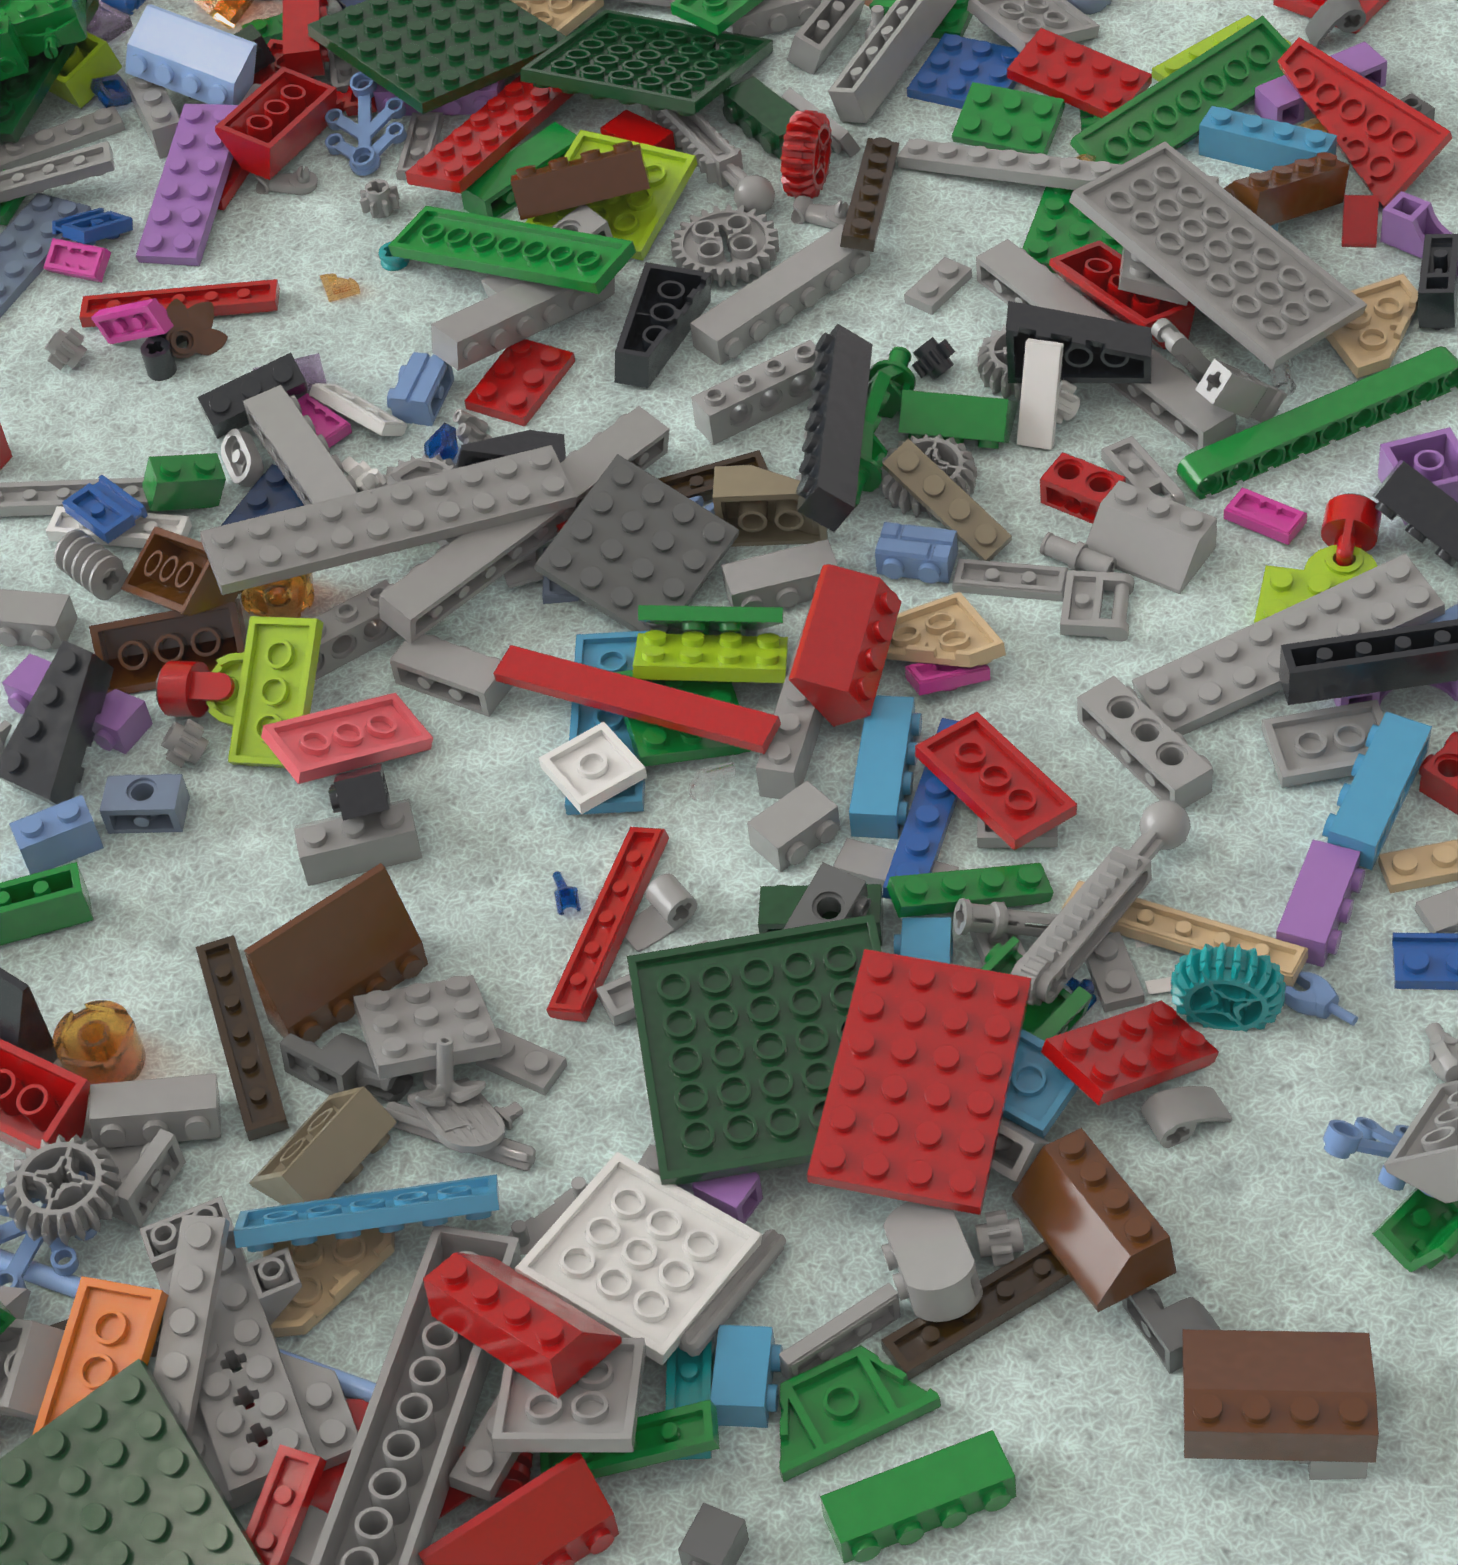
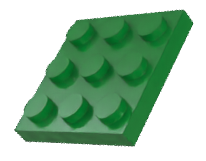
(664, 745)

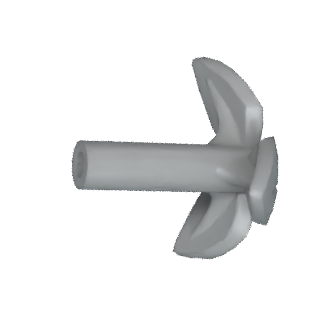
(441, 1080)

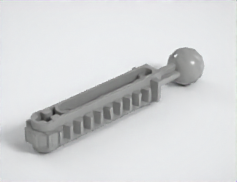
(716, 158)
(1100, 903)

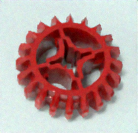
(806, 154)

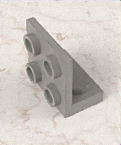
(145, 1175)

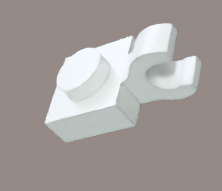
(362, 474)

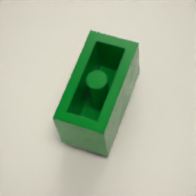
(183, 482)

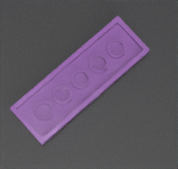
(188, 189)

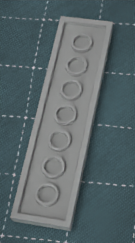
(1247, 662)

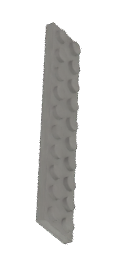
(386, 519)

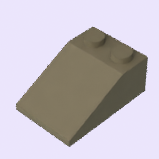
(762, 507)

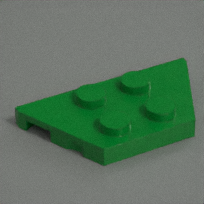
(712, 617)
(843, 1408)

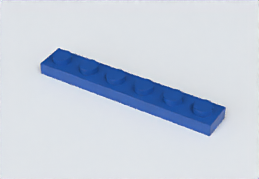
(924, 825)

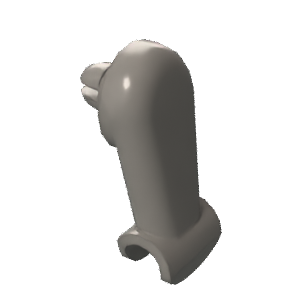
(297, 183)
(819, 214)

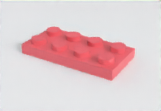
(346, 737)

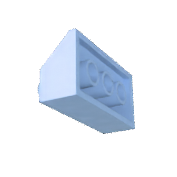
(190, 57)

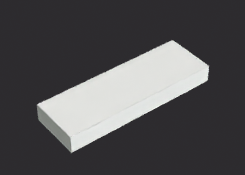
(1039, 393)
(358, 409)

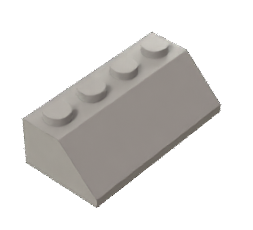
(1429, 1147)

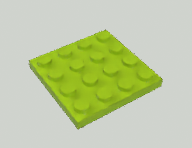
(640, 213)

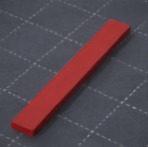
(638, 699)

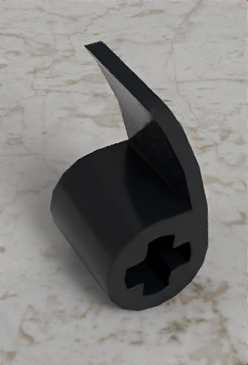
(159, 357)

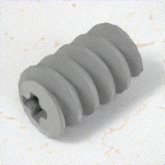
(90, 564)

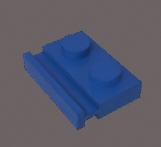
(92, 226)
(104, 509)
(1425, 961)

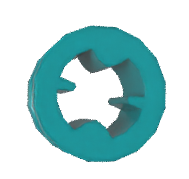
(391, 263)

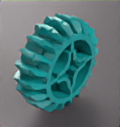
(1228, 988)

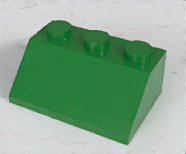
(958, 417)

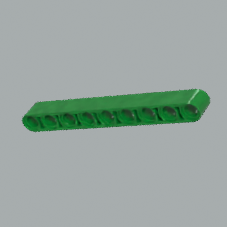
(1319, 422)

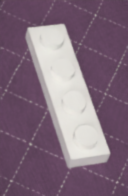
(134, 537)

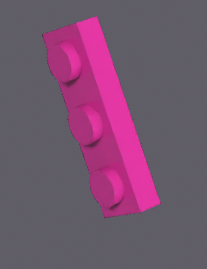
(132, 321)

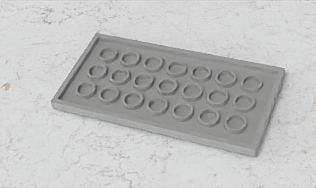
(1218, 254)

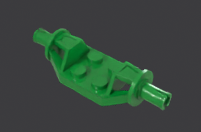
(884, 399)

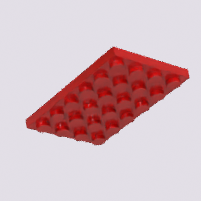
(920, 1081)

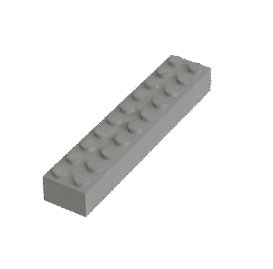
(411, 1425)

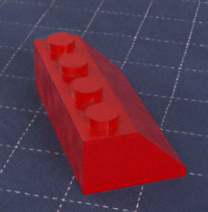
(276, 121)
(1096, 273)
(845, 643)
(38, 1100)
(517, 1321)
(541, 1523)

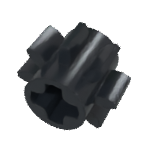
(933, 358)

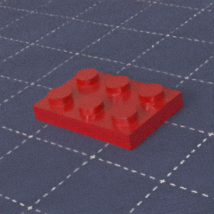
(520, 381)

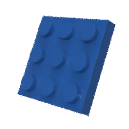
(958, 63)

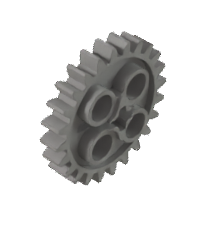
(748, 237)

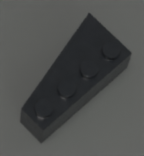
(659, 320)
(1092, 349)
(57, 726)

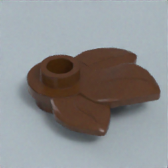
(196, 327)

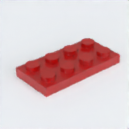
(1077, 74)
(996, 780)
(1129, 1052)

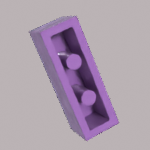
(1321, 900)

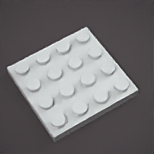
(640, 1255)

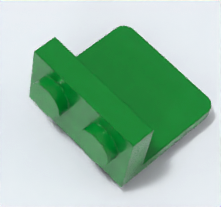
(1420, 1231)

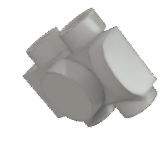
(470, 427)

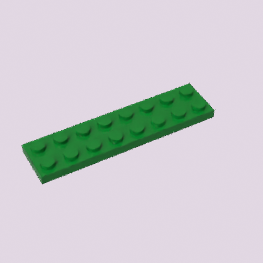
(1179, 102)
(513, 249)

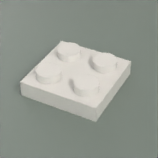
(592, 767)

